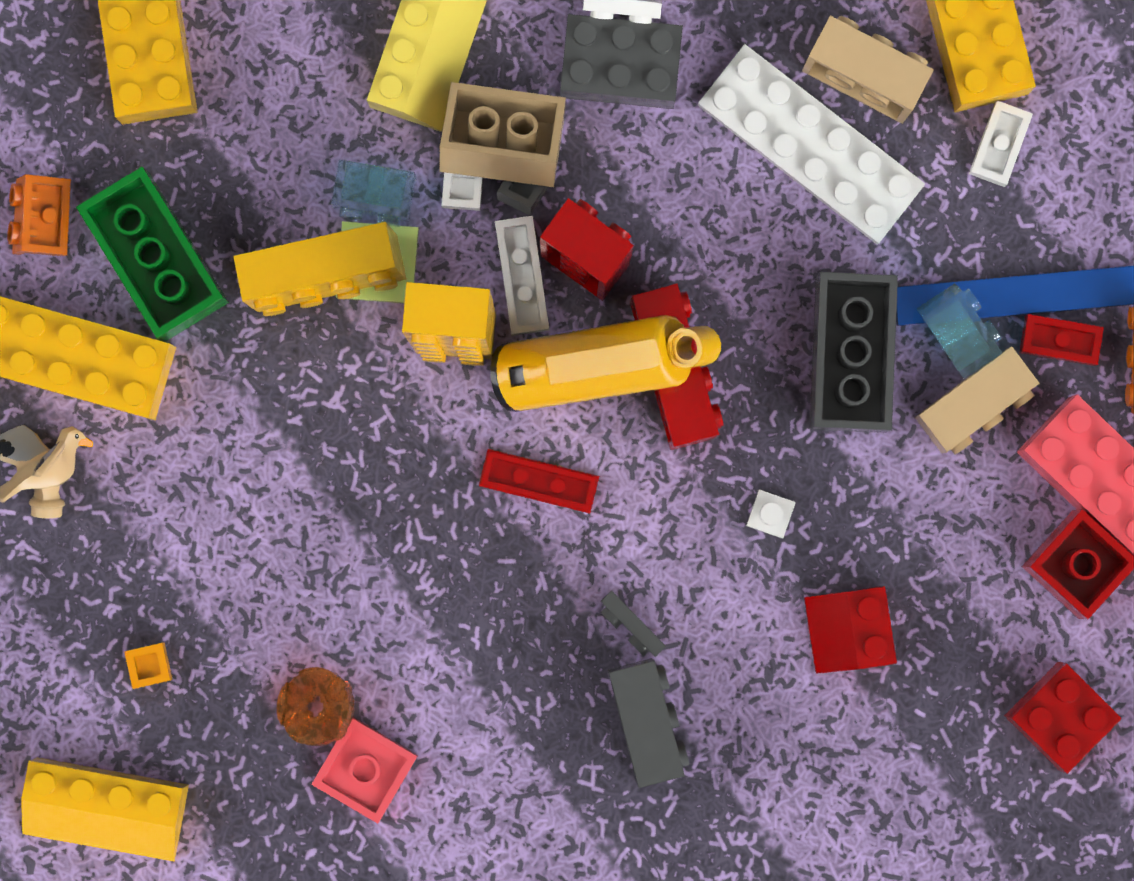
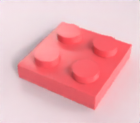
(365, 770)

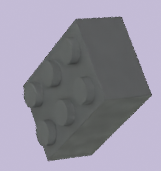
(621, 61)
(648, 722)

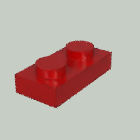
(1061, 340)

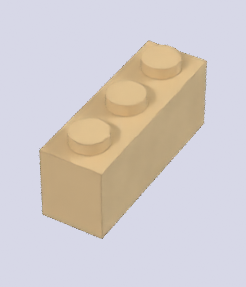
(978, 402)

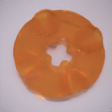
(333, 719)

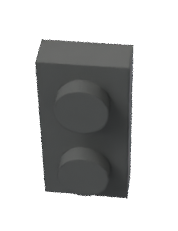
(618, 613)

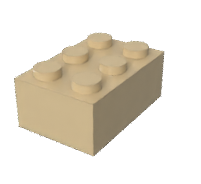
(868, 68)
(502, 134)

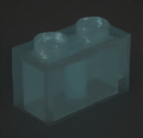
(373, 192)
(960, 330)

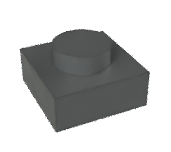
(521, 195)

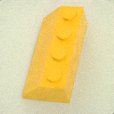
(102, 808)

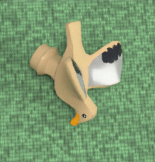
(40, 467)

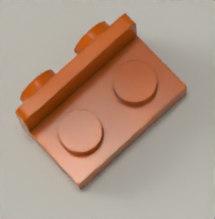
(39, 215)

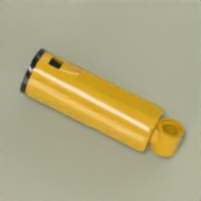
(599, 362)

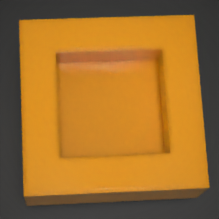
(148, 665)

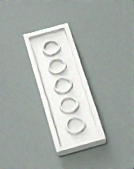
(811, 144)

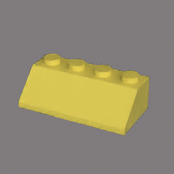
(423, 58)

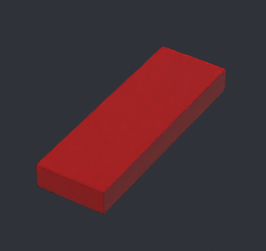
(539, 481)

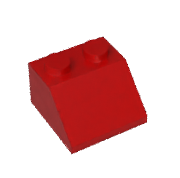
(850, 630)

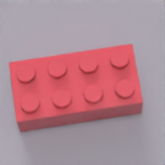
(1087, 466)

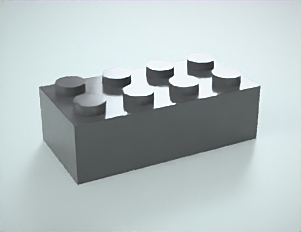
(853, 352)

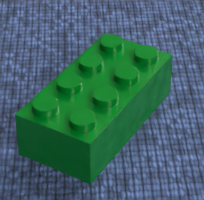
(152, 254)

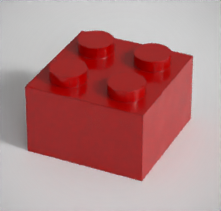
(1080, 564)
(1063, 717)

